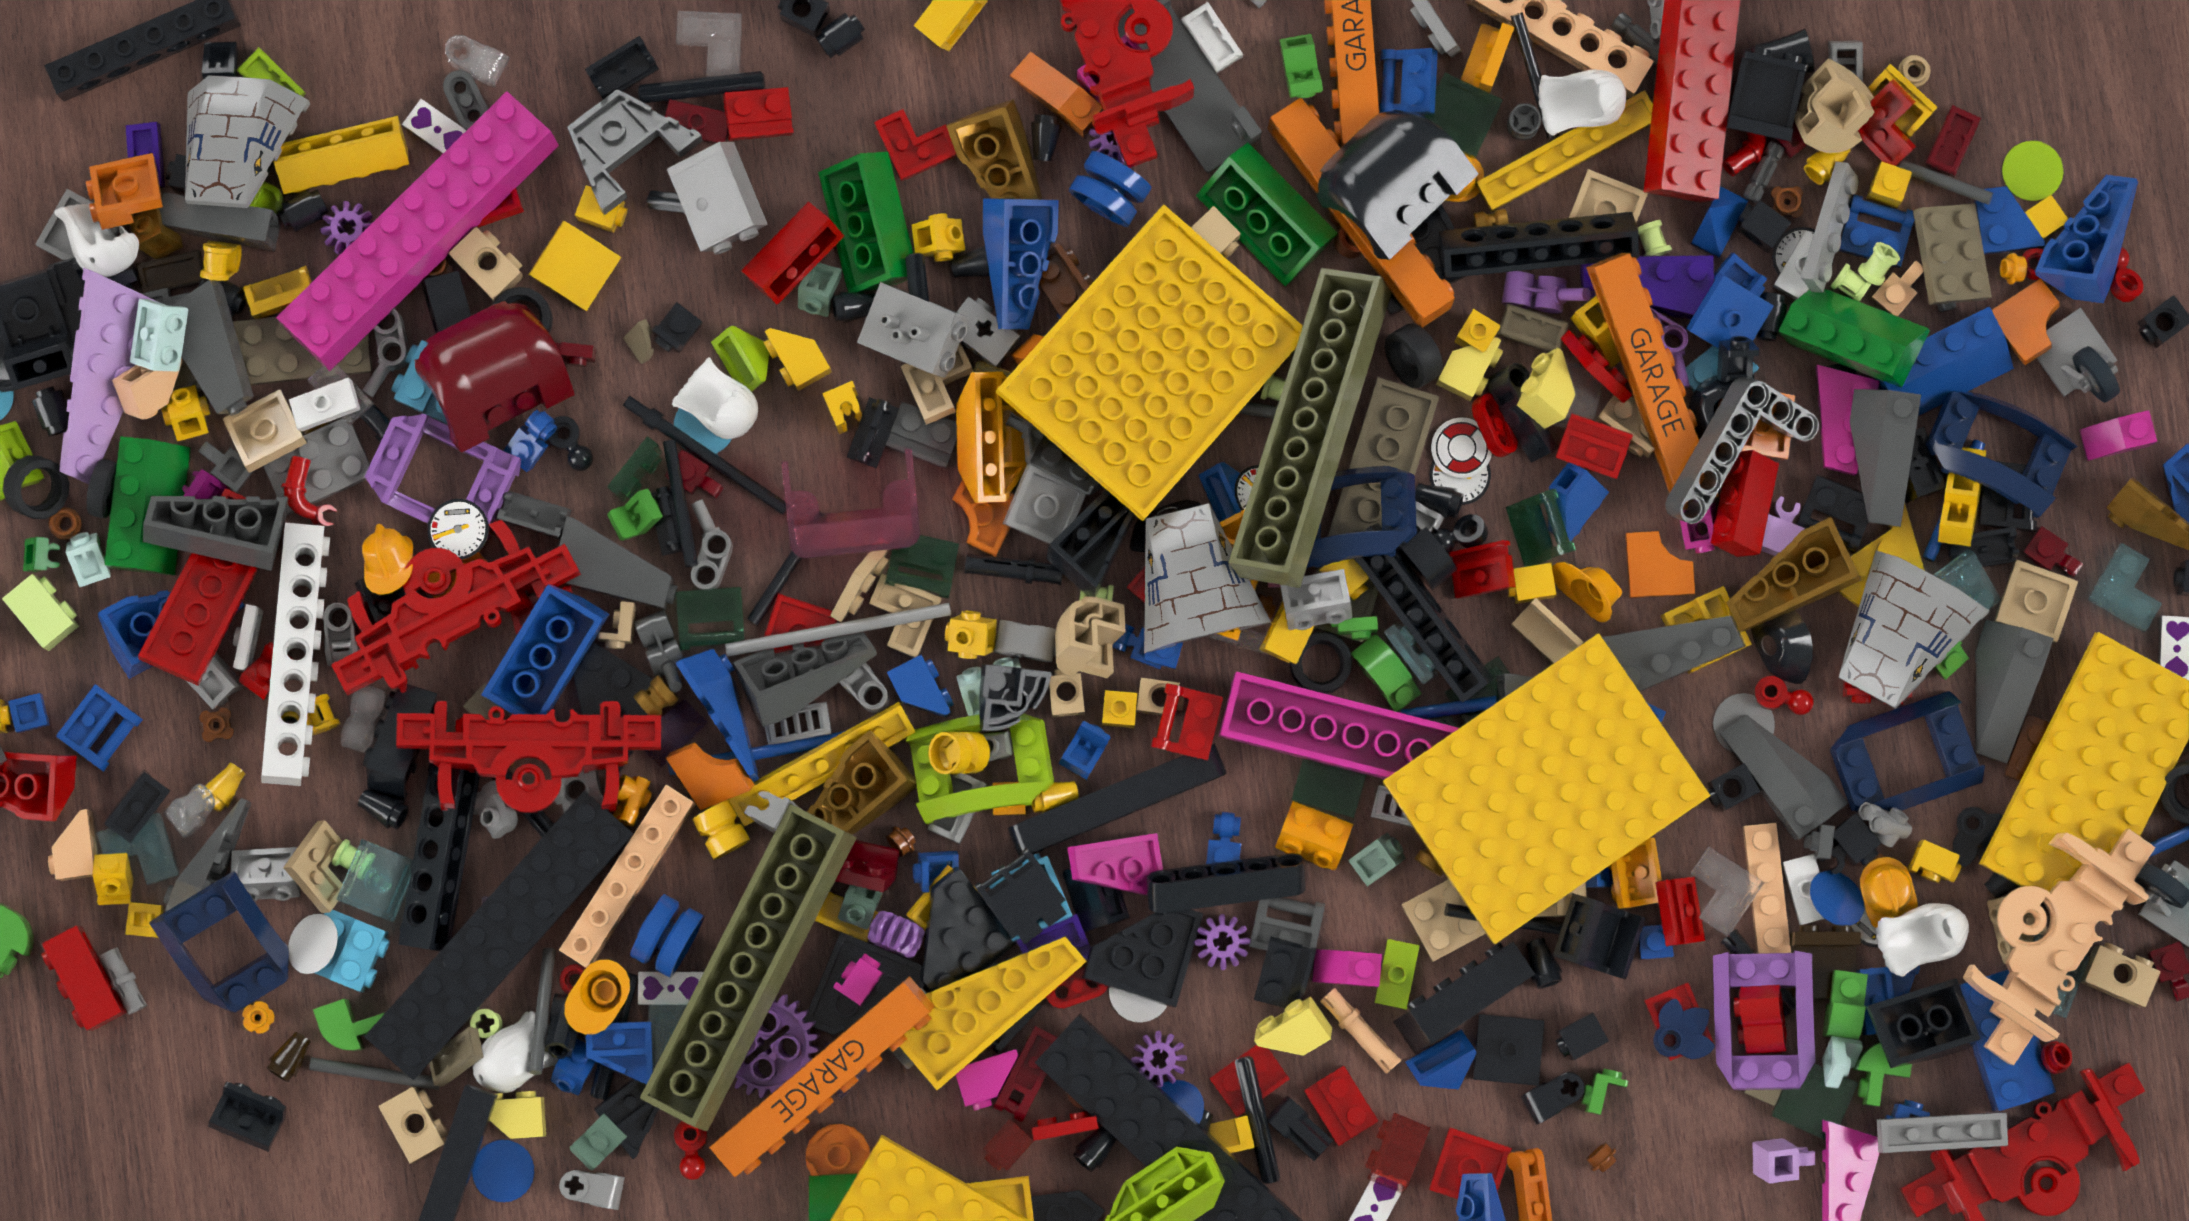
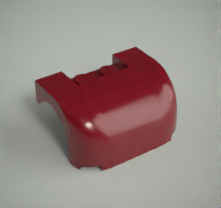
(492, 371)

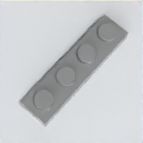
(1827, 234)
(1942, 1132)

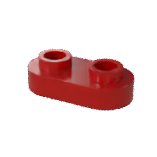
(1494, 428)
(1077, 991)

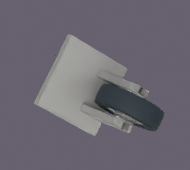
(2080, 358)
(2167, 899)

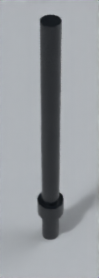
(654, 420)

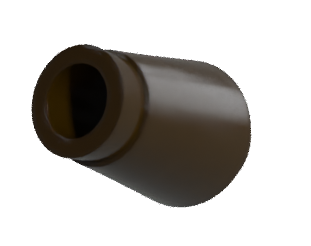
(289, 1057)

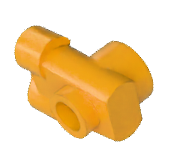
(632, 797)

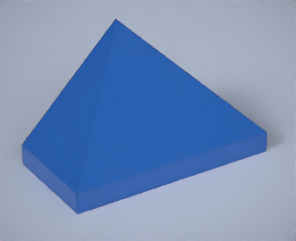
(1719, 222)
(1219, 487)
(1444, 1063)

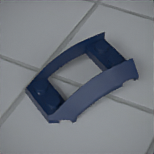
(2043, 468)
(1398, 517)
(1949, 740)
(205, 910)

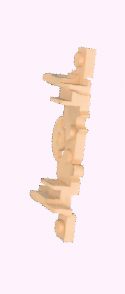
(2042, 965)

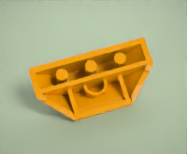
(988, 449)

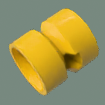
(959, 752)
(721, 830)

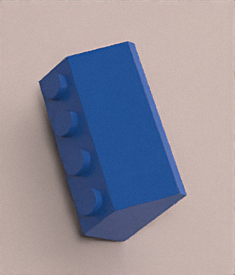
(1957, 360)
(545, 652)
(2005, 1083)

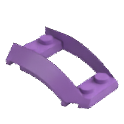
(398, 449)
(1743, 970)

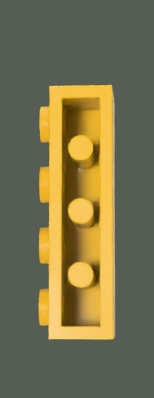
(341, 155)

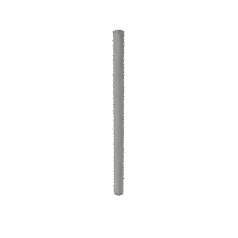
(838, 629)

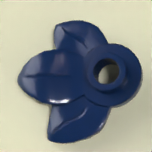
(1686, 1028)

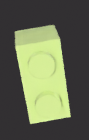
(41, 611)

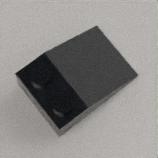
(1924, 1024)

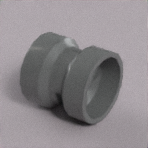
(1524, 116)

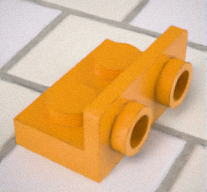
(1487, 56)

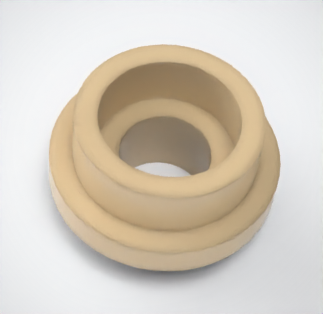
(1919, 63)

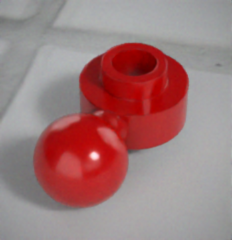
(2126, 283)
(1798, 701)
(692, 1165)

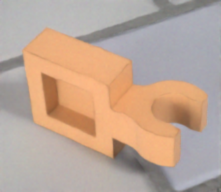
(1896, 291)

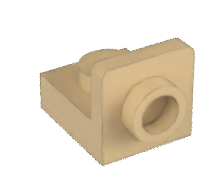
(624, 622)

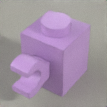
(1780, 529)
(1779, 1160)

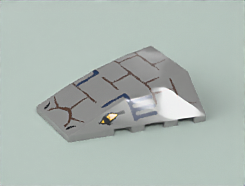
(235, 136)
(1190, 582)
(1904, 628)

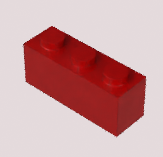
(792, 253)
(1745, 504)
(82, 979)

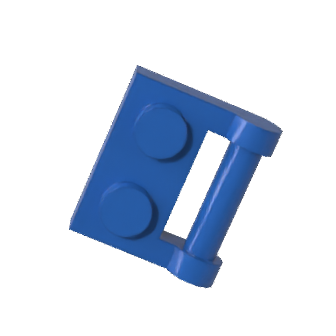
(1417, 83)
(1860, 238)
(90, 721)

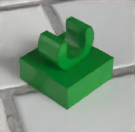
(36, 554)

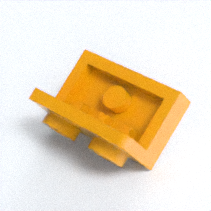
(1314, 835)
(1636, 876)

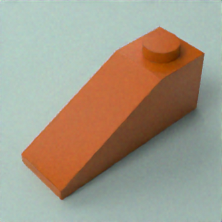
(1057, 93)

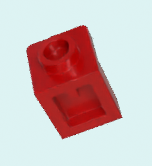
(258, 674)

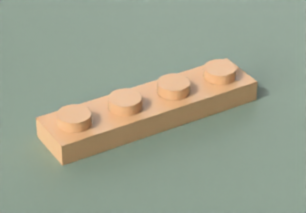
(1769, 903)

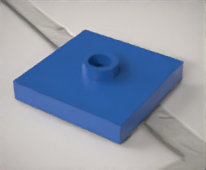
(1729, 312)

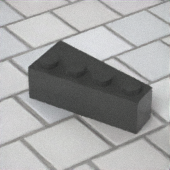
(218, 527)
(1672, 650)

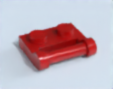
(1198, 723)

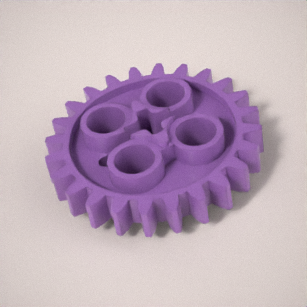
(782, 1064)

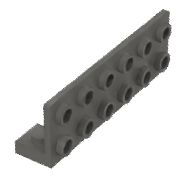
(1212, 119)

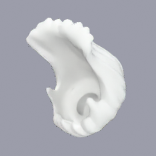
(1580, 100)
(94, 247)
(718, 402)
(1921, 936)
(508, 1056)

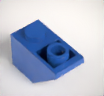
(1578, 497)
(917, 686)

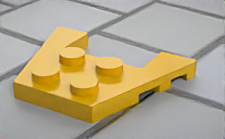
(1896, 542)

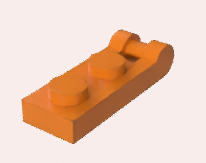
(1530, 1187)

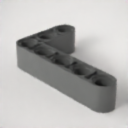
(1732, 441)

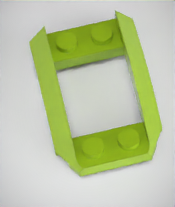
(936, 789)

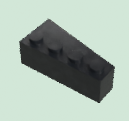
(1464, 997)

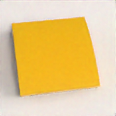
(574, 265)
(1702, 608)

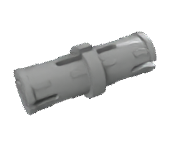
(123, 980)

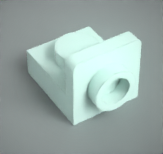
(87, 558)
(1839, 1058)

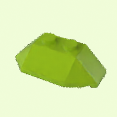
(1172, 1188)

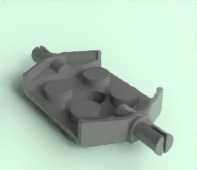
(1048, 457)

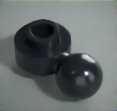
(579, 456)
(1462, 530)

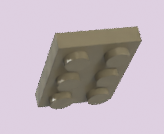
(1952, 254)

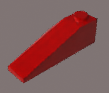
(36, 784)

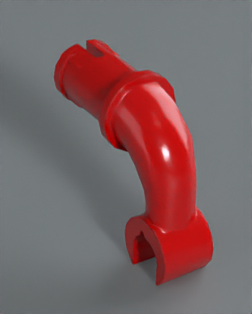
(1749, 152)
(295, 491)

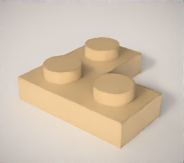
(930, 389)
(860, 582)
(911, 636)
(310, 866)

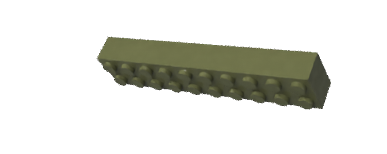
(1310, 427)
(748, 968)

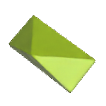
(743, 356)

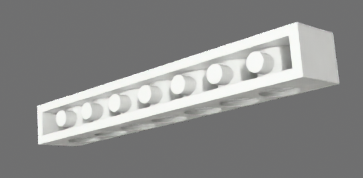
(276, 767)

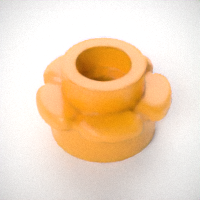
(2013, 268)
(264, 1023)

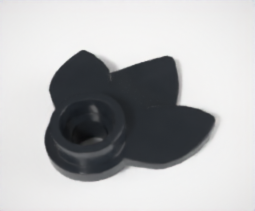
(1974, 842)

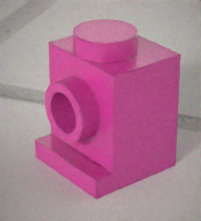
(1693, 538)
(859, 979)

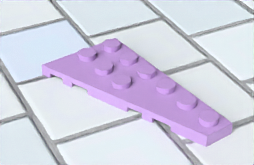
(99, 356)

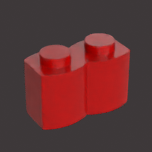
(1762, 1019)

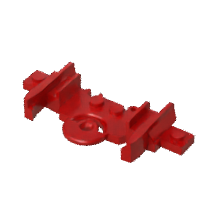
(1124, 71)
(418, 621)
(497, 743)
(2055, 1136)

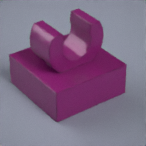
(204, 486)

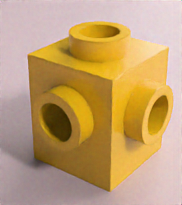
(938, 237)
(186, 413)
(971, 634)

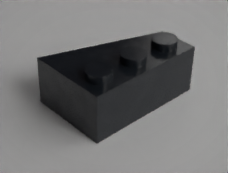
(1091, 543)
(387, 765)

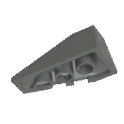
(1883, 439)
(2006, 677)
(790, 680)
(1789, 782)
(211, 860)

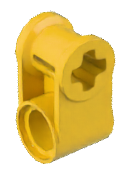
(220, 260)
(314, 718)

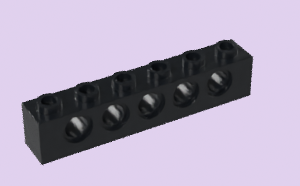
(141, 46)
(1537, 244)
(1427, 622)
(438, 862)

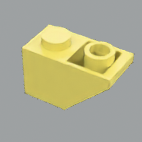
(1466, 369)
(1548, 390)
(1295, 1030)
(520, 1116)

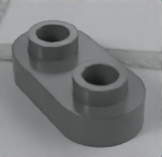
(466, 102)

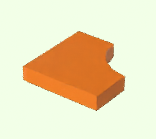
(2025, 320)
(985, 521)
(1655, 570)
(708, 778)

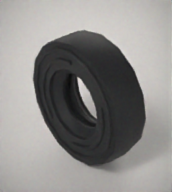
(101, 489)

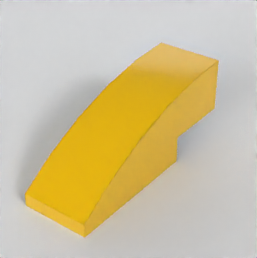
(1960, 508)

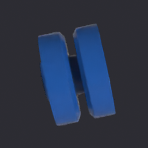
(1110, 188)
(663, 933)

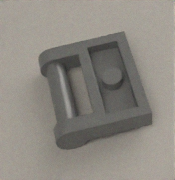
(1265, 927)

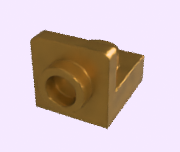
(153, 236)

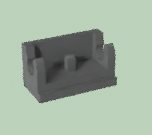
(533, 515)

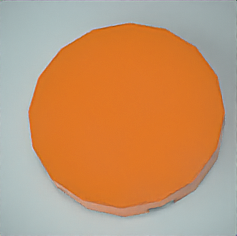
(839, 1144)

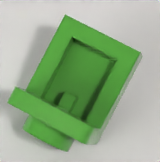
(635, 516)
(1358, 628)
(1595, 1094)

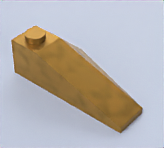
(997, 151)
(2148, 514)
(1798, 575)
(863, 785)

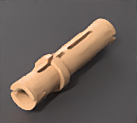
(1360, 1030)

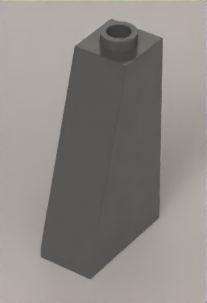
(235, 225)
(214, 349)
(615, 570)

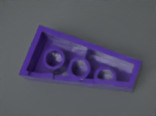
(1673, 282)

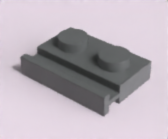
(928, 442)

